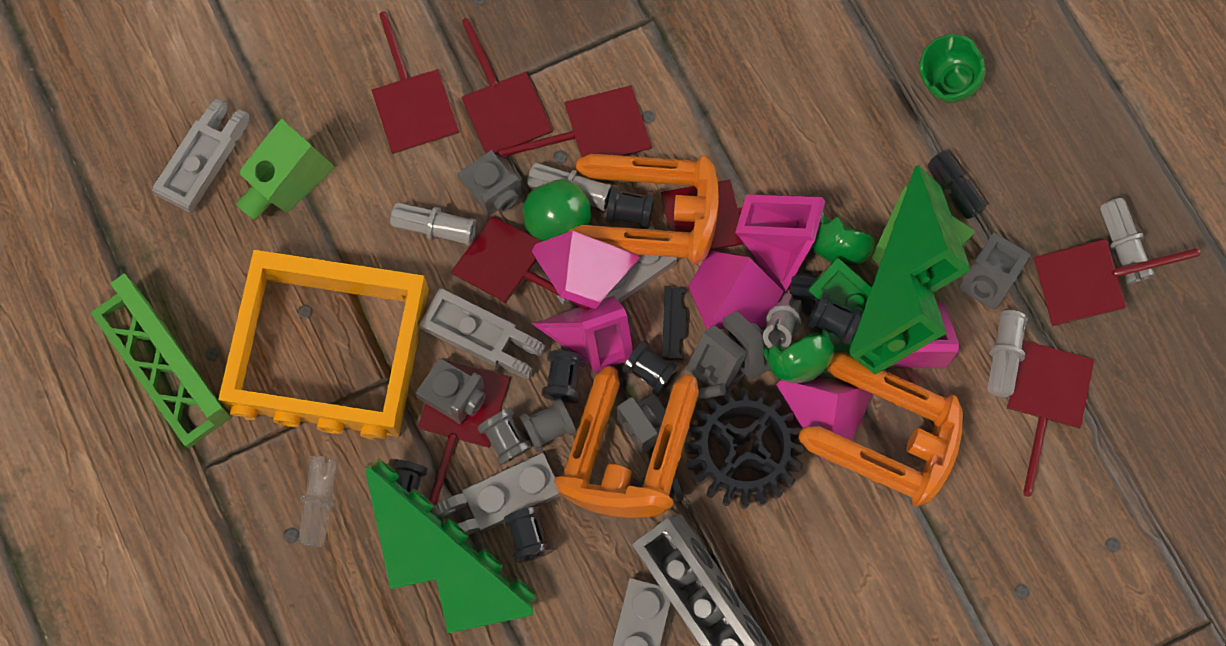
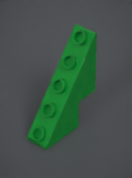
(918, 261)
(425, 549)

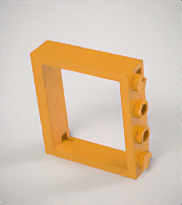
(335, 277)

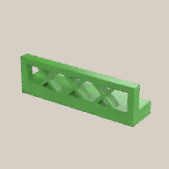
(166, 348)

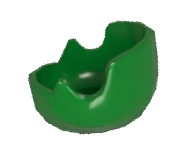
(952, 68)
(555, 209)
(842, 242)
(802, 359)

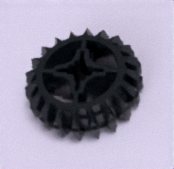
(766, 418)

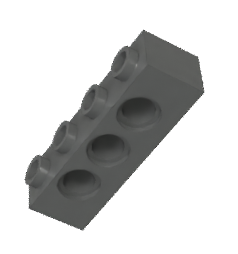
(697, 586)

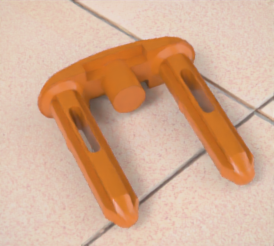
(698, 209)
(937, 447)
(614, 494)

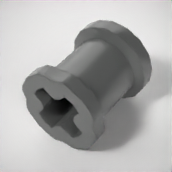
(548, 424)
(505, 436)

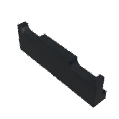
(673, 323)

